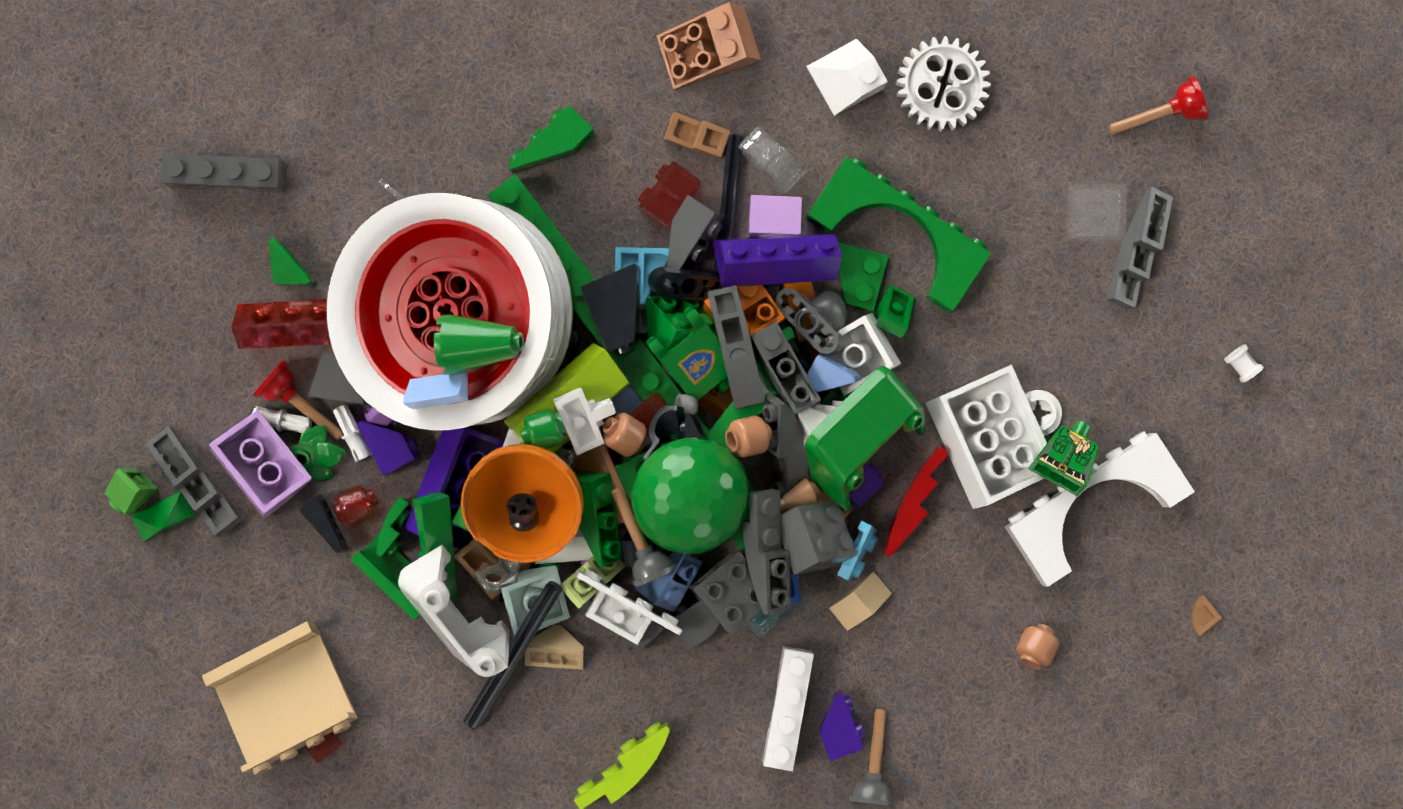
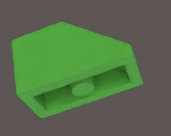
(129, 490)

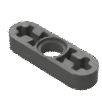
(796, 319)

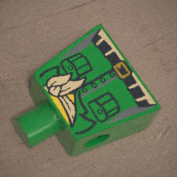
(1067, 458)

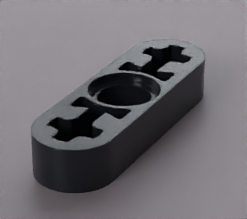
(678, 277)

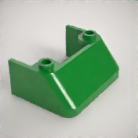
(858, 430)

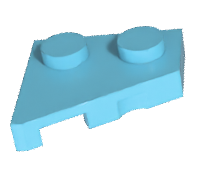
(646, 259)
(864, 542)

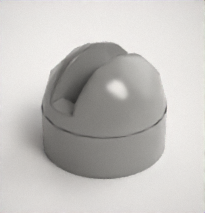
(688, 402)

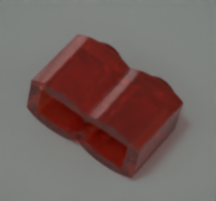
(668, 194)

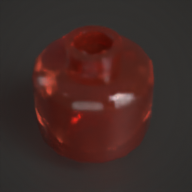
(355, 506)

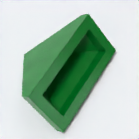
(285, 267)
(162, 516)

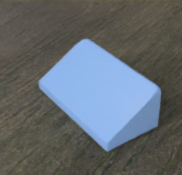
(436, 391)

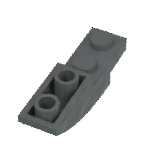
(736, 347)
(786, 445)
(764, 554)

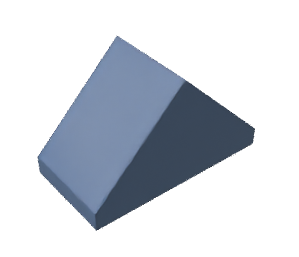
(829, 373)

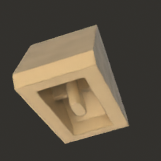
(861, 601)

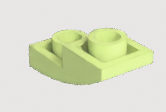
(579, 591)

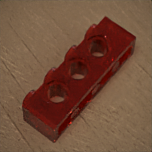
(281, 324)

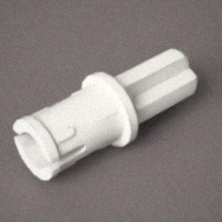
(284, 420)
(352, 433)

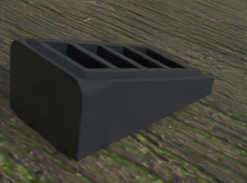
(322, 519)

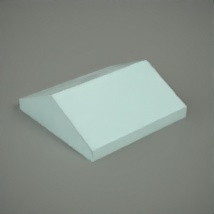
(523, 594)

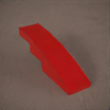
(909, 512)

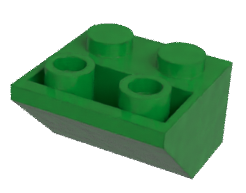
(667, 319)

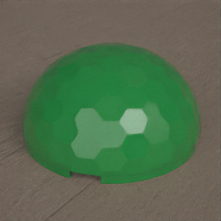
(690, 495)

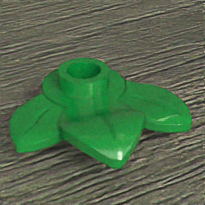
(319, 454)

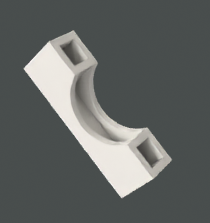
(788, 708)

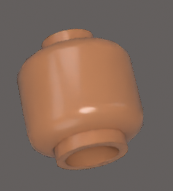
(624, 434)
(748, 436)
(1037, 646)

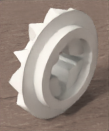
(1048, 403)

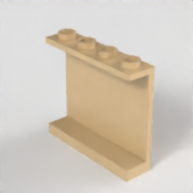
(282, 697)

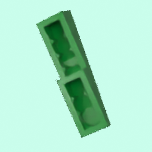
(435, 529)

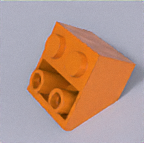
(758, 308)

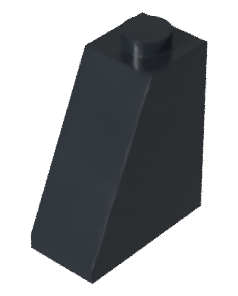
(616, 308)

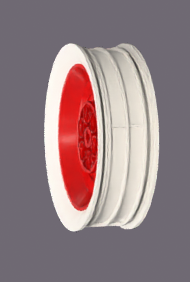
(387, 280)

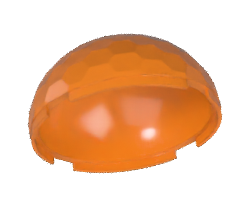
(517, 471)

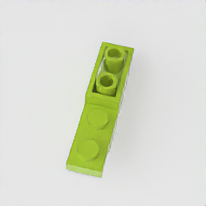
(635, 761)

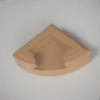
(1204, 616)

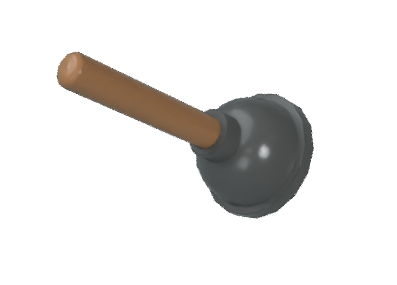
(650, 563)
(872, 789)

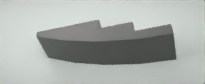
(1136, 254)
(193, 481)

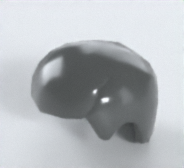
(831, 307)

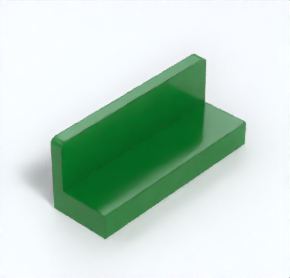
(385, 574)

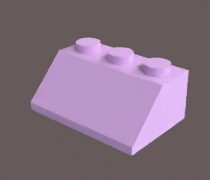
(260, 463)

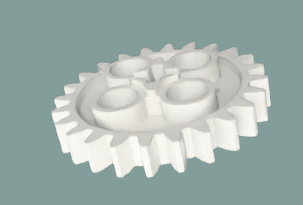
(966, 91)

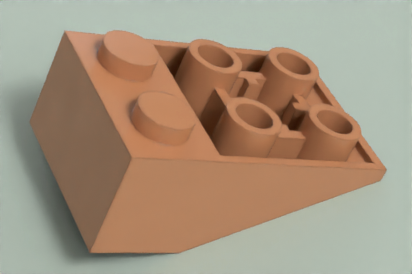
(709, 45)

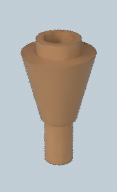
(801, 494)

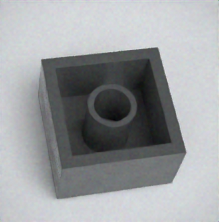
(816, 537)

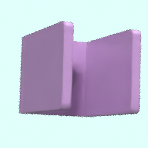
(774, 215)

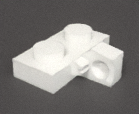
(583, 418)

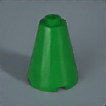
(473, 343)

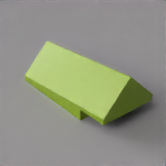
(591, 371)

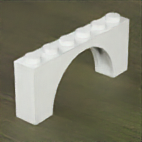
(1040, 529)

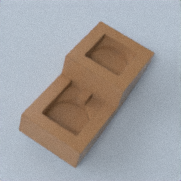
(696, 135)

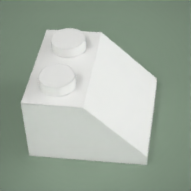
(864, 350)

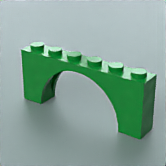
(956, 255)

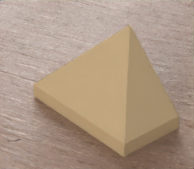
(555, 649)

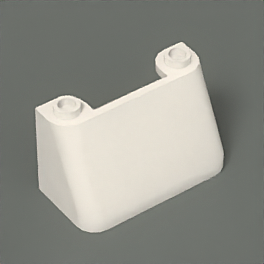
(476, 643)

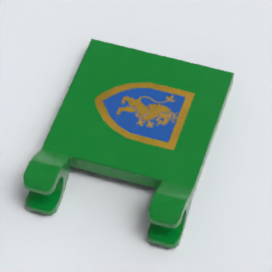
(694, 360)

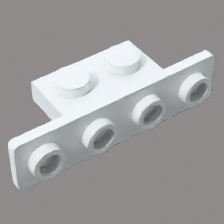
(621, 613)

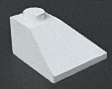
(847, 76)

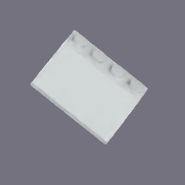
(989, 436)

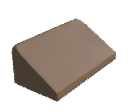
(475, 557)

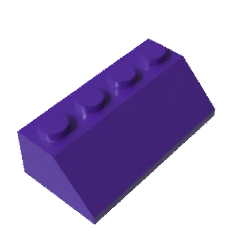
(777, 259)
(448, 469)

